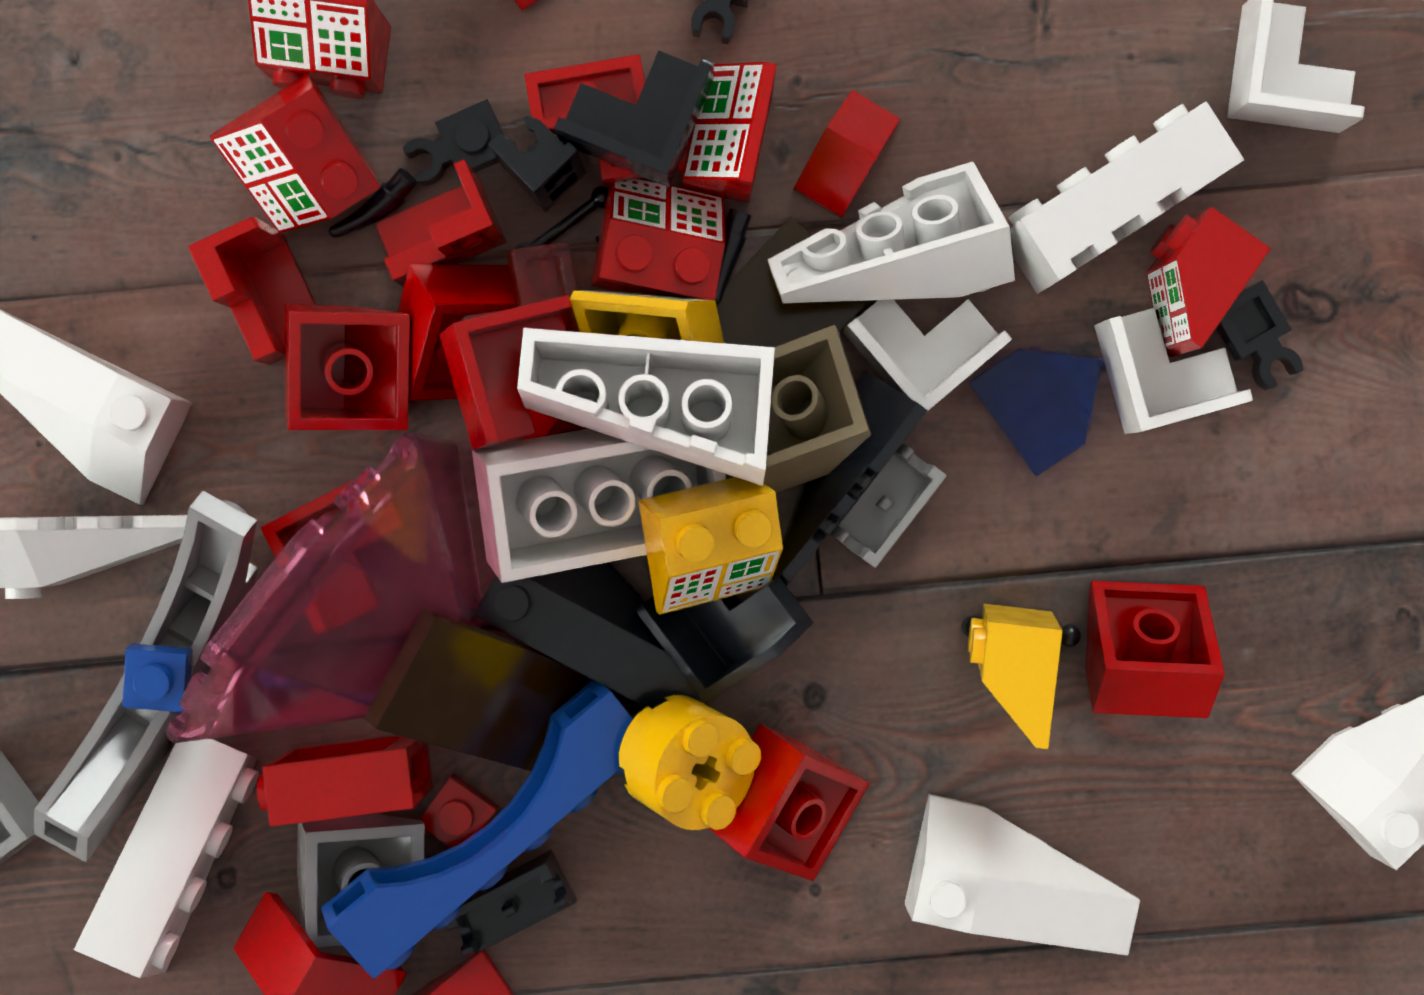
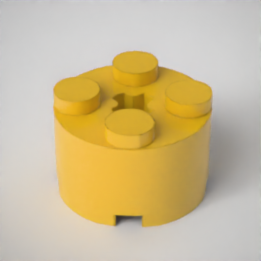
(688, 763)

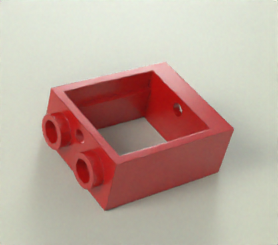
(345, 780)

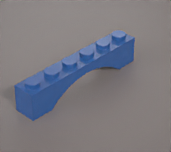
(396, 906)

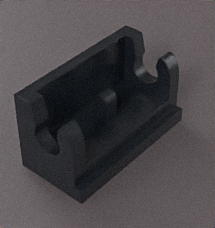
(543, 170)
(513, 904)

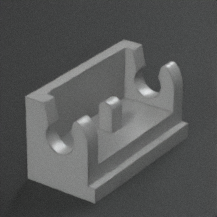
(887, 506)

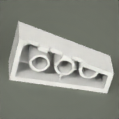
(1120, 196)
(662, 394)
(168, 858)

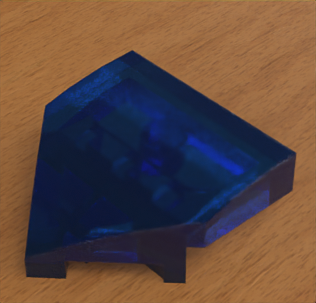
(1042, 402)

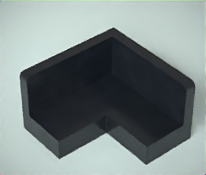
(645, 135)
(728, 637)

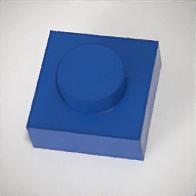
(156, 677)

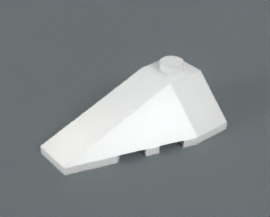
(928, 244)
(89, 409)
(64, 549)
(1374, 781)
(1001, 882)

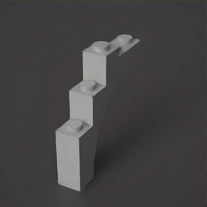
(130, 743)

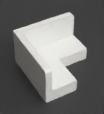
(1271, 83)
(919, 364)
(1152, 389)

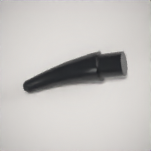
(382, 203)
(735, 231)

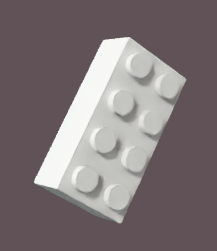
(571, 500)

